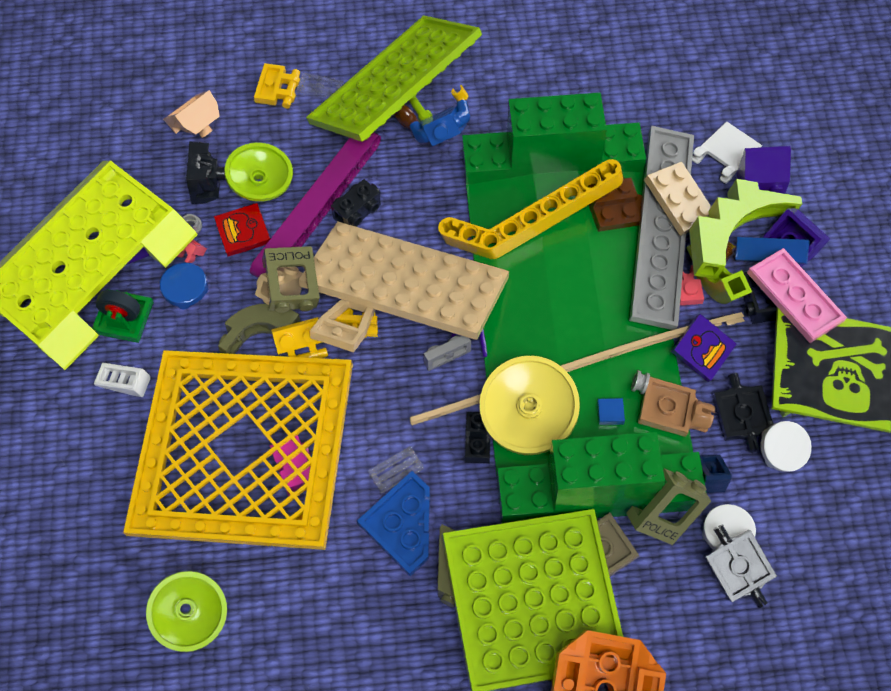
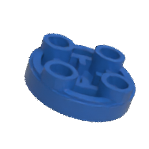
(183, 285)

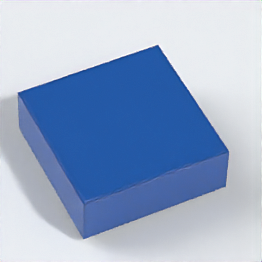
(611, 411)

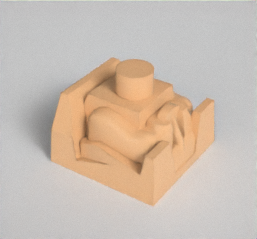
(194, 115)

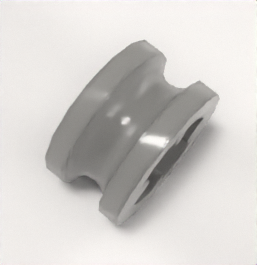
(640, 382)

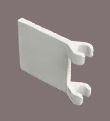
(726, 147)

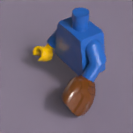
(439, 126)

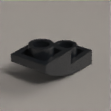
(477, 440)

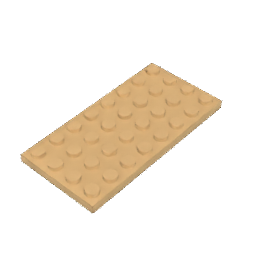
(407, 280)

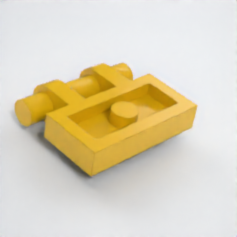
(270, 85)
(298, 336)

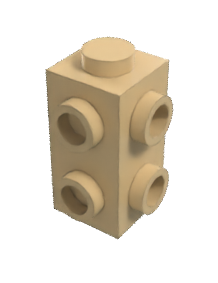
(288, 283)

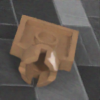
(674, 408)

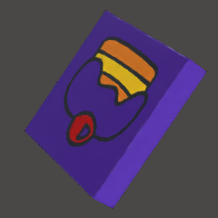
(703, 347)

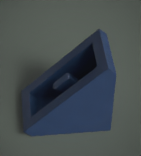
(715, 473)

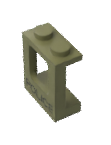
(290, 257)
(649, 523)

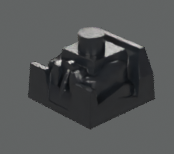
(203, 174)

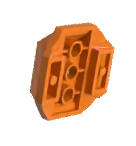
(606, 659)

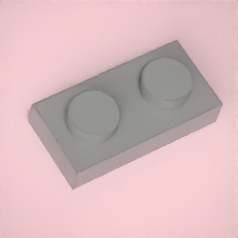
(442, 354)

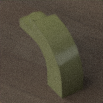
(253, 321)

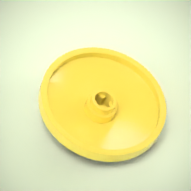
(529, 404)

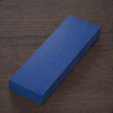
(758, 249)

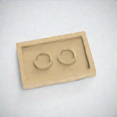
(678, 196)

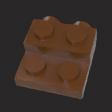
(616, 208)

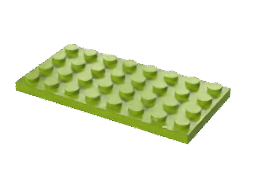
(393, 77)

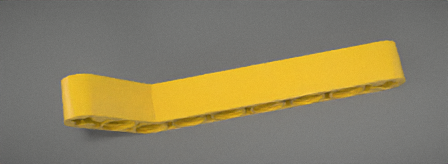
(608, 171)

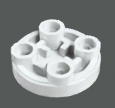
(785, 446)
(732, 517)

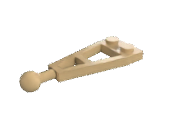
(340, 334)

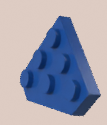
(402, 523)

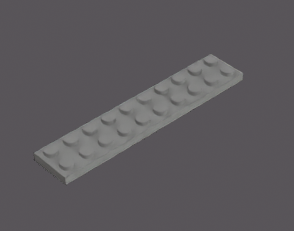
(659, 246)

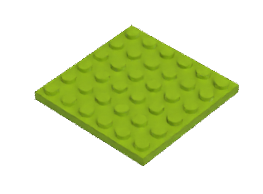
(527, 595)

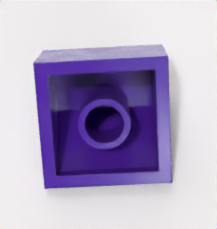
(766, 166)
(796, 225)

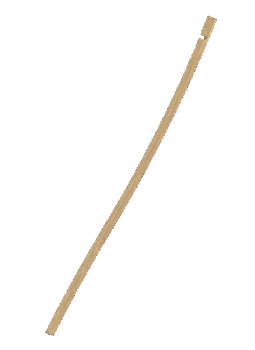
(730, 319)

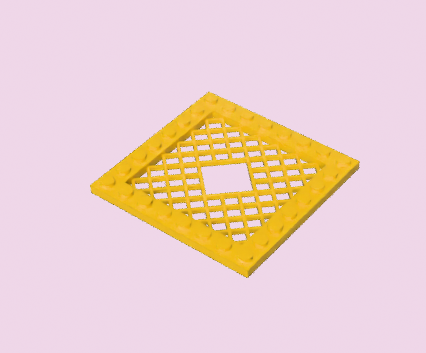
(308, 533)

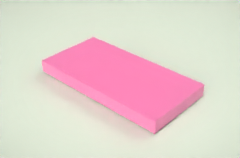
(796, 295)

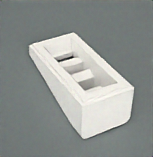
(136, 384)

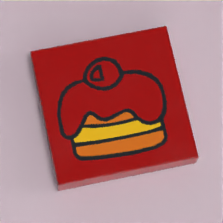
(242, 229)

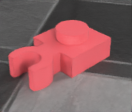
(691, 289)

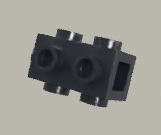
(356, 203)

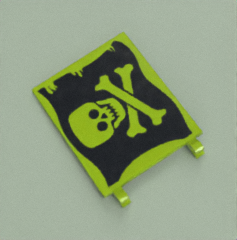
(837, 375)

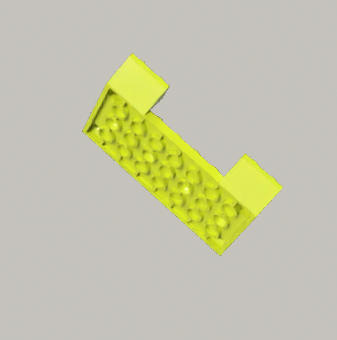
(89, 264)

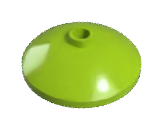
(258, 162)
(188, 629)

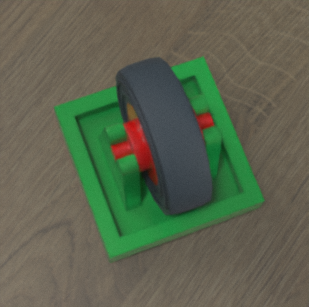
(121, 315)

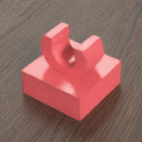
(193, 249)

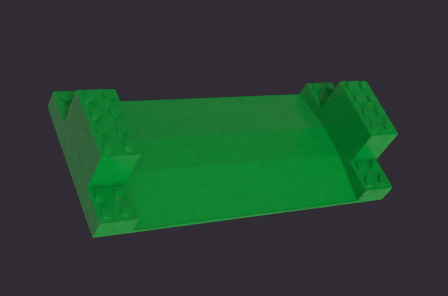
(570, 301)

